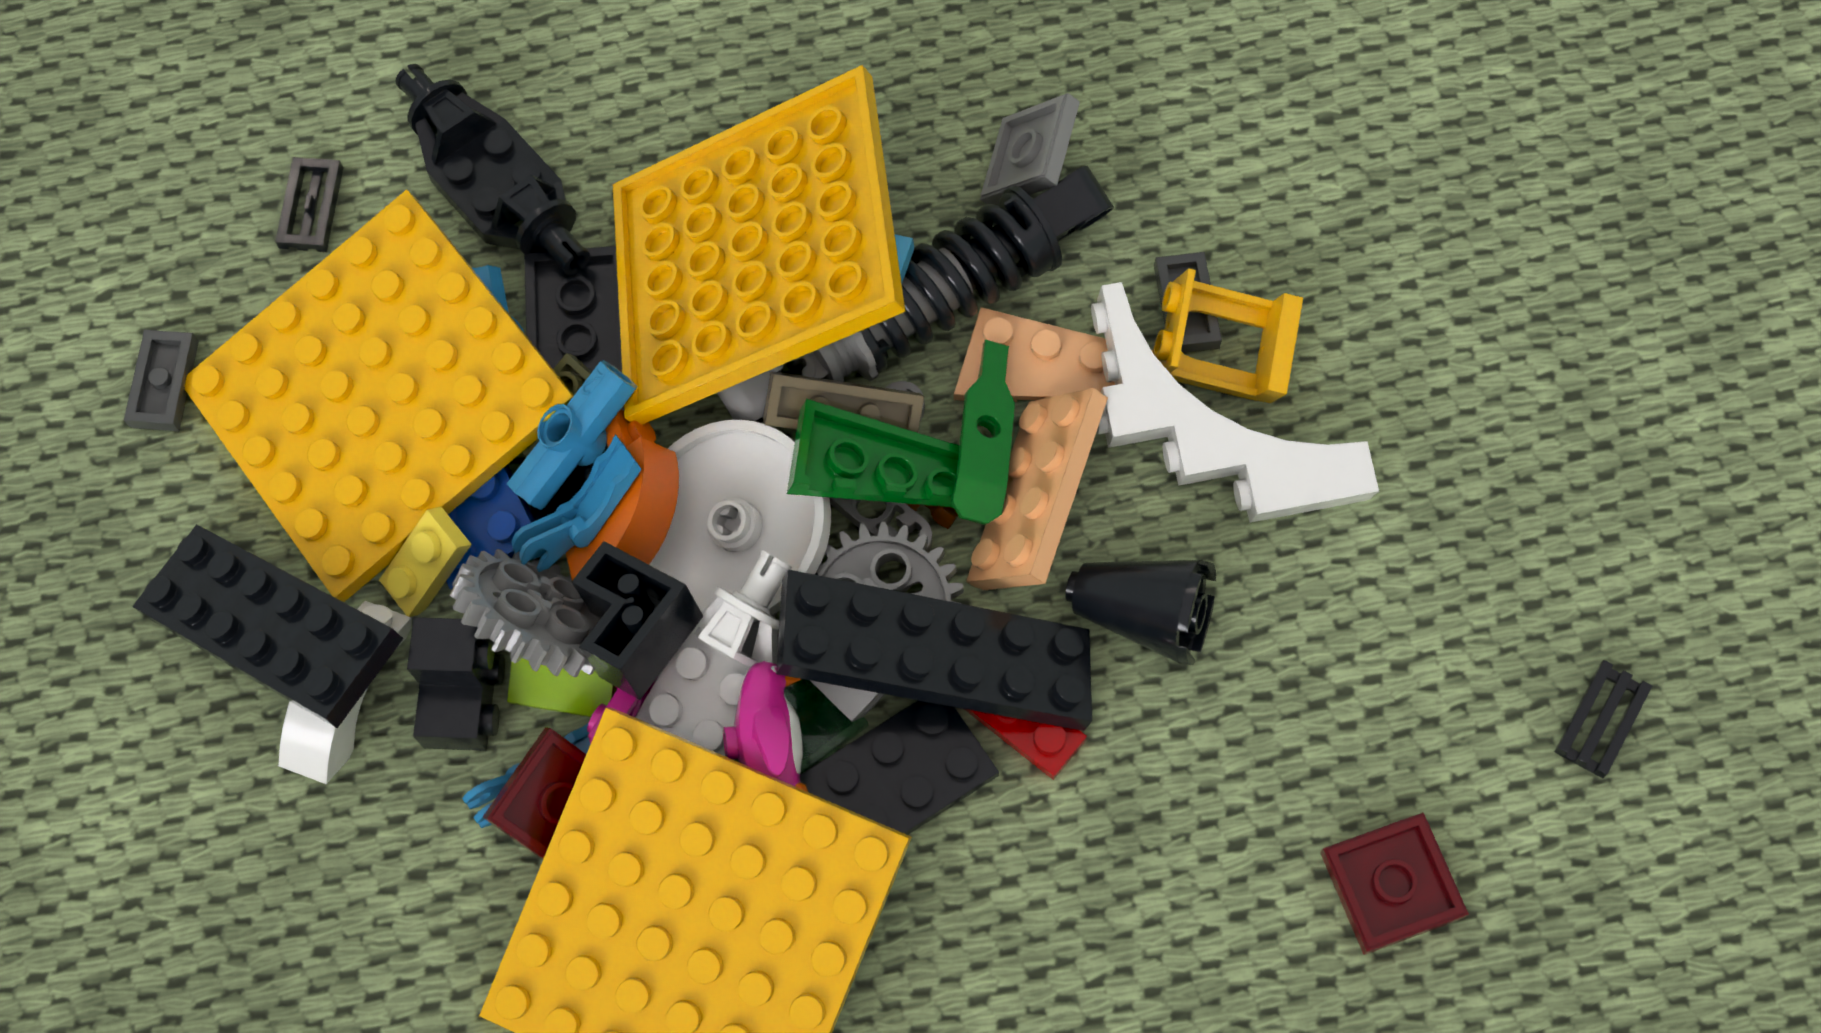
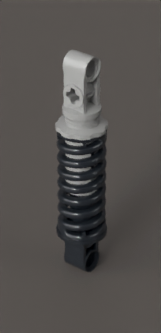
(944, 280)

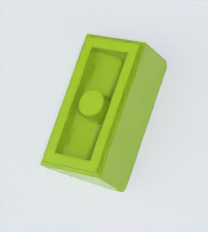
(557, 693)

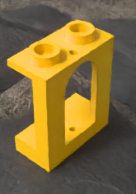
(1277, 345)

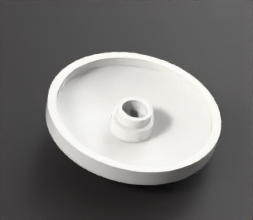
(737, 505)

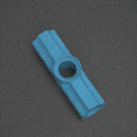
(572, 435)

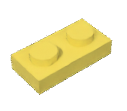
(425, 561)

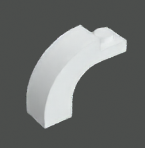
(313, 745)

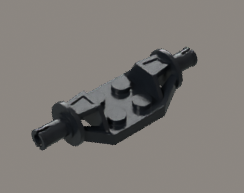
(490, 171)

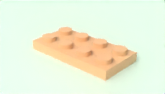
(1040, 490)

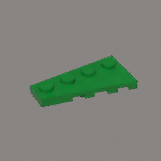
(868, 459)

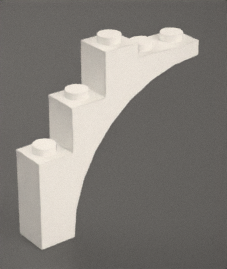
(1273, 473)

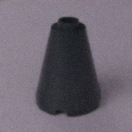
(1147, 602)

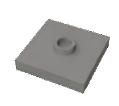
(1031, 148)

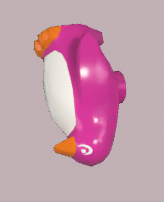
(766, 726)

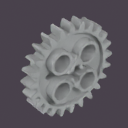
(862, 559)
(525, 611)

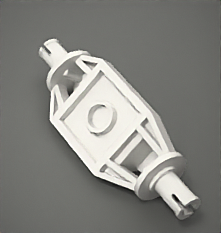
(705, 676)

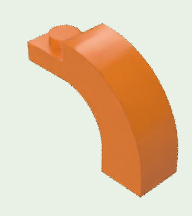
(647, 507)

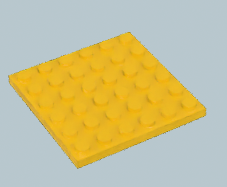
(755, 247)
(375, 394)
(692, 898)

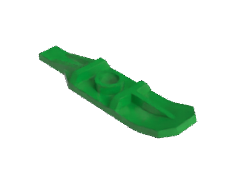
(984, 460)

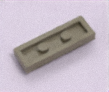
(789, 391)

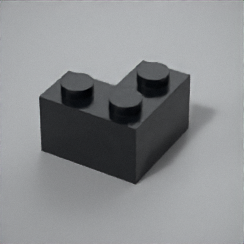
(641, 617)
(454, 684)

